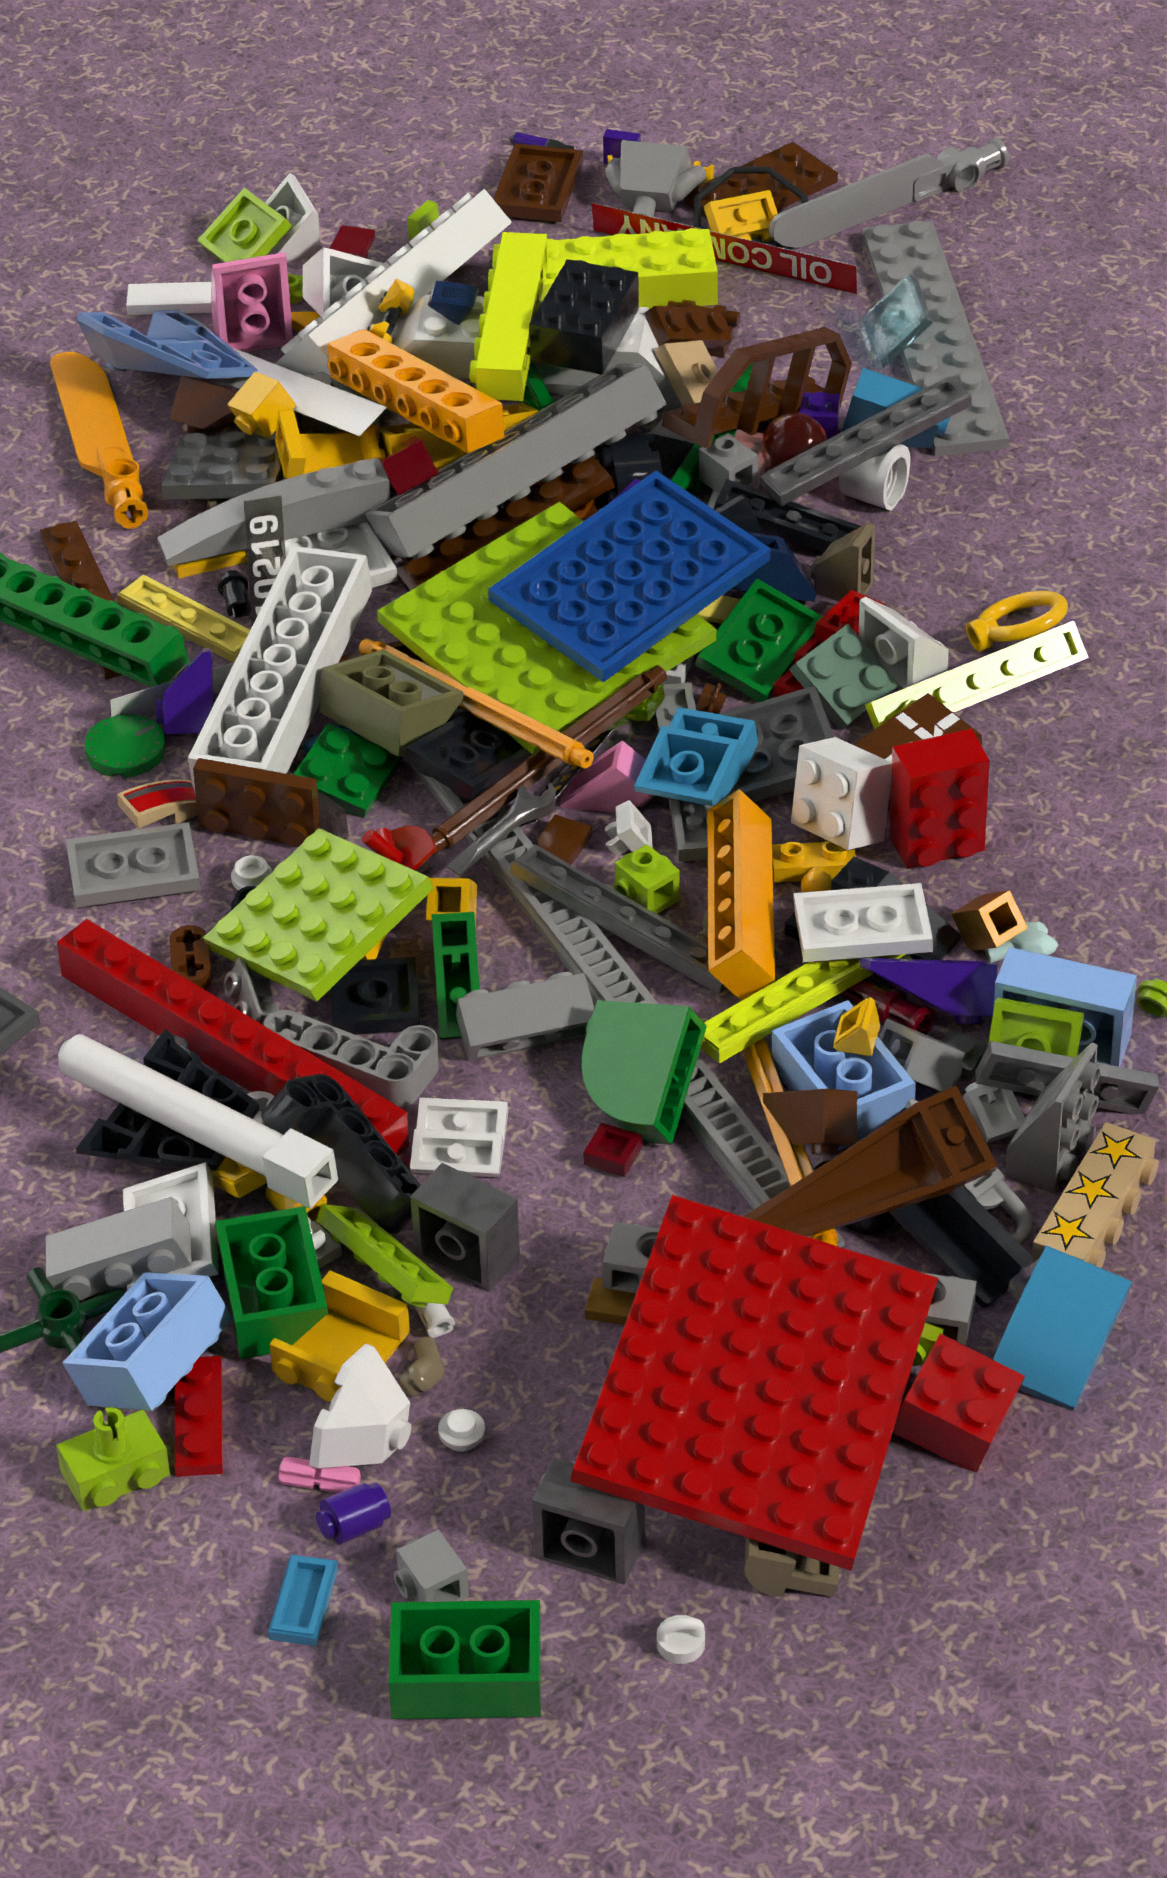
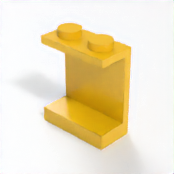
(314, 452)
(354, 1318)

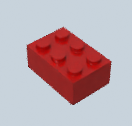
(939, 798)

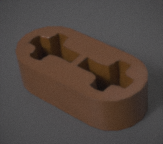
(198, 958)

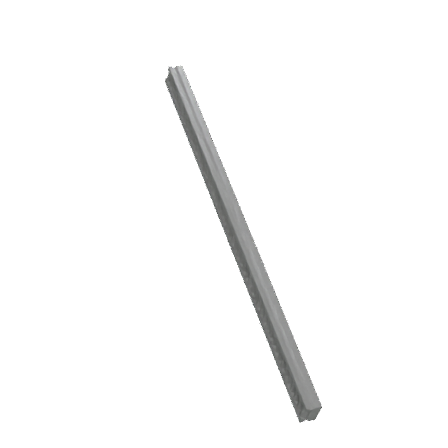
(585, 949)

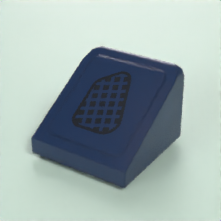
(452, 300)

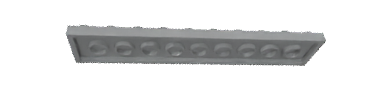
(946, 345)

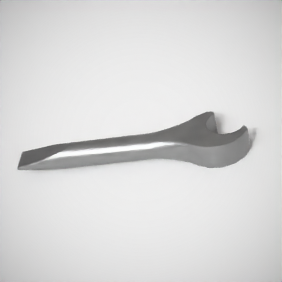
(524, 809)

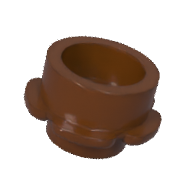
(711, 699)

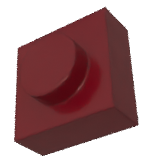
(612, 1149)

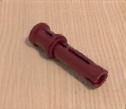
(893, 1006)

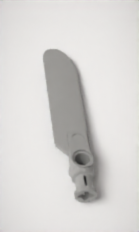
(885, 192)

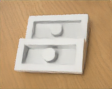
(459, 1134)

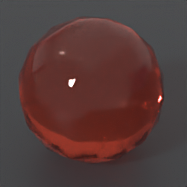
(789, 437)

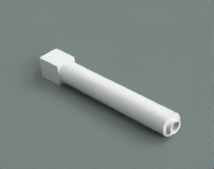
(290, 1161)

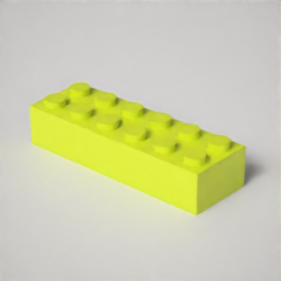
(667, 263)

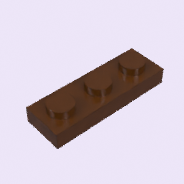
(688, 324)

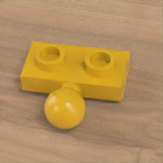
(810, 863)

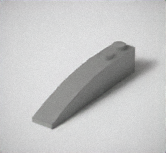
(309, 506)

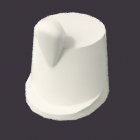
(880, 479)

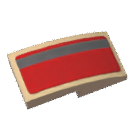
(158, 800)

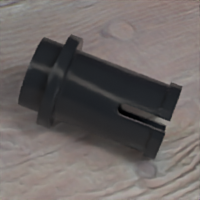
(233, 589)

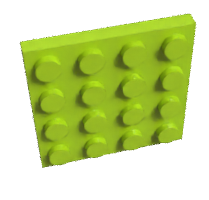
(318, 913)

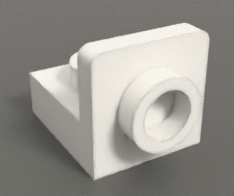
(993, 1111)

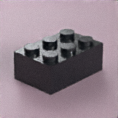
(584, 316)

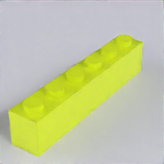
(508, 308)

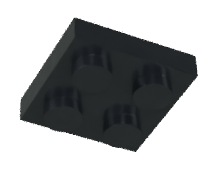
(377, 996)

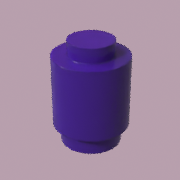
(353, 1512)

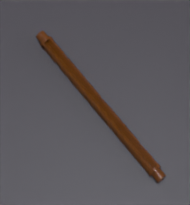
(542, 763)

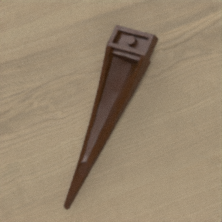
(900, 1164)

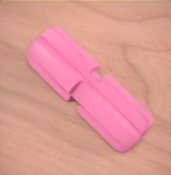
(300, 1474)

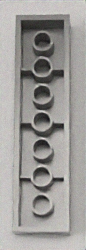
(527, 454)

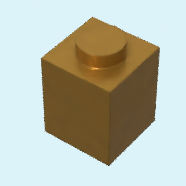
(989, 920)

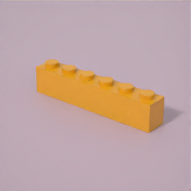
(740, 895)

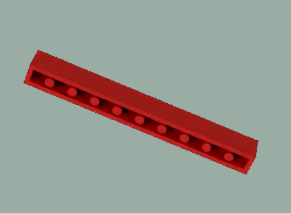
(215, 1030)

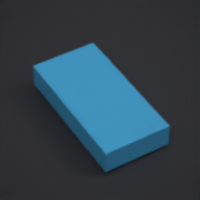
(303, 1600)

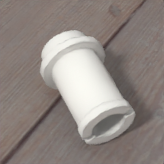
(435, 1318)

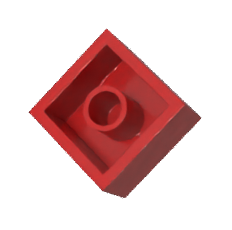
(957, 1403)

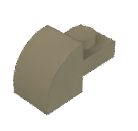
(776, 1569)

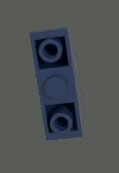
(781, 572)

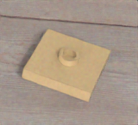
(687, 368)

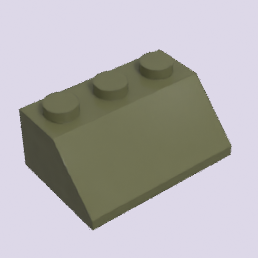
(386, 699)

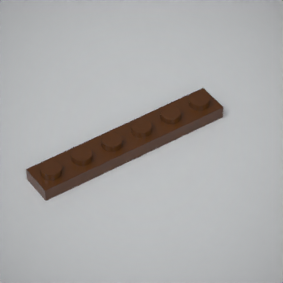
(570, 488)
(75, 564)

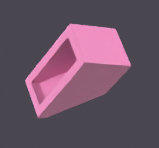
(607, 782)

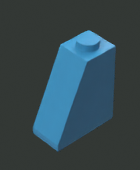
(878, 392)

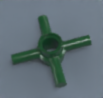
(59, 1315)

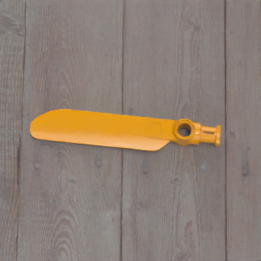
(99, 434)

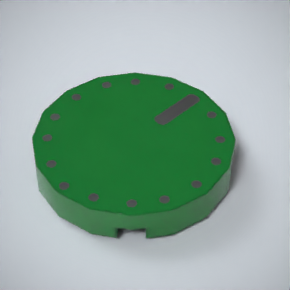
(124, 745)

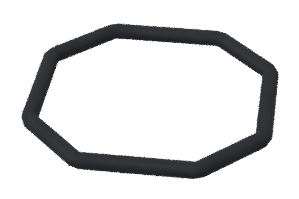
(743, 170)

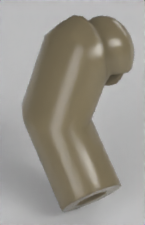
(427, 1369)

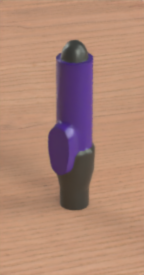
(521, 138)

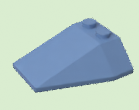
(172, 346)

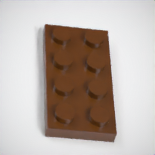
(790, 161)

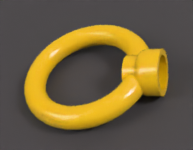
(985, 630)

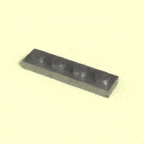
(1032, 1070)

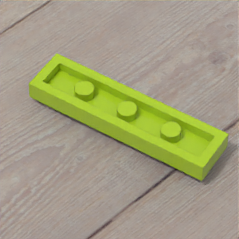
(384, 1255)

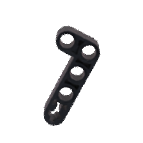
(363, 1159)

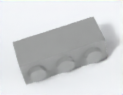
(524, 1015)
(119, 1249)

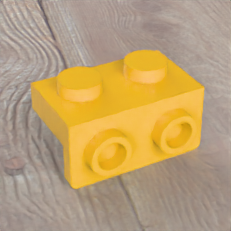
(743, 216)

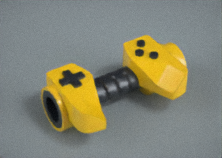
(394, 304)

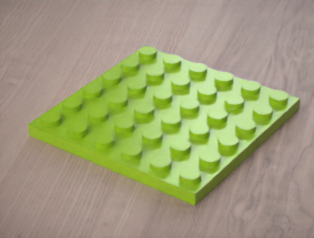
(486, 649)

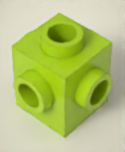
(648, 879)

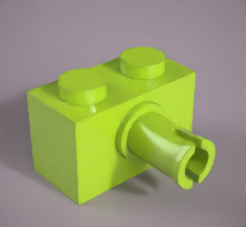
(113, 1458)

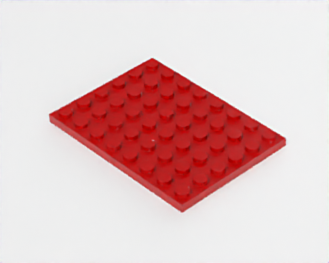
(757, 1382)

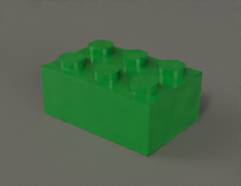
(465, 1659)

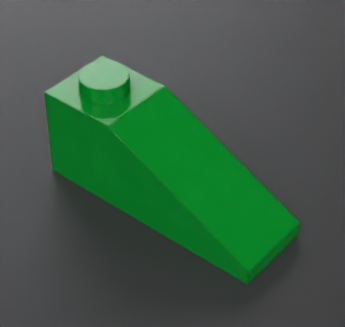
(454, 966)

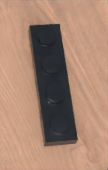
(788, 521)

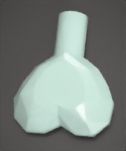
(1032, 939)

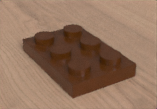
(538, 182)
(256, 802)

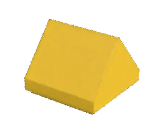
(858, 1029)

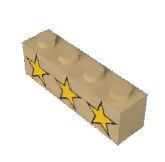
(1099, 1196)

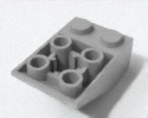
(1057, 1126)

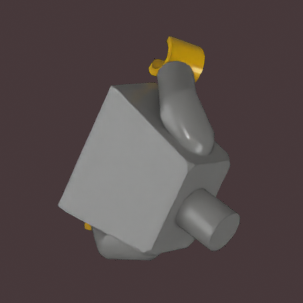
(654, 175)

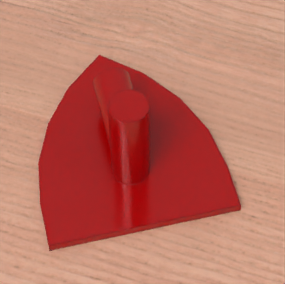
(403, 845)

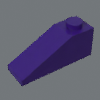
(947, 985)

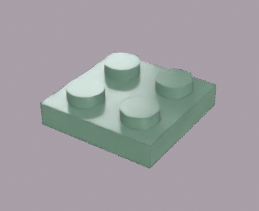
(844, 676)

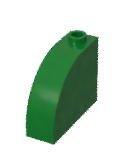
(641, 1064)

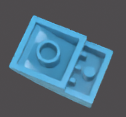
(698, 757)
(1062, 1326)

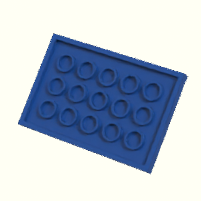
(629, 575)

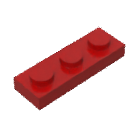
(199, 1419)

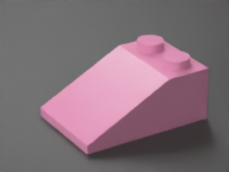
(252, 302)

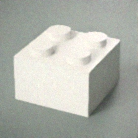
(841, 793)

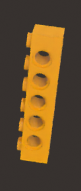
(416, 390)

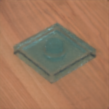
(894, 322)

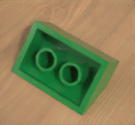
(270, 1278)

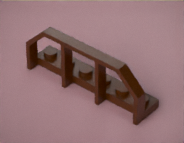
(760, 401)

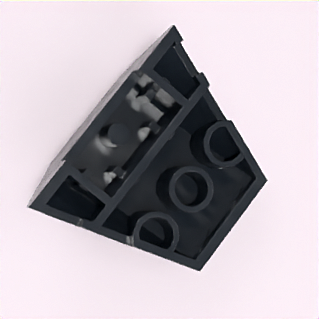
(148, 1143)

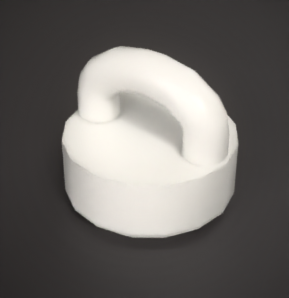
(681, 1639)

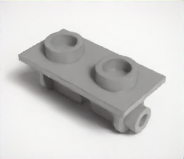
(249, 992)

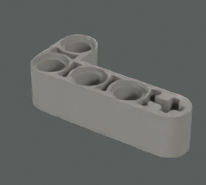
(391, 1072)

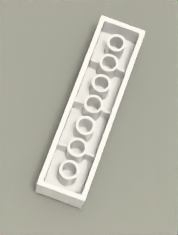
(430, 260)
(278, 670)

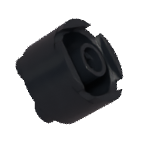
(627, 461)

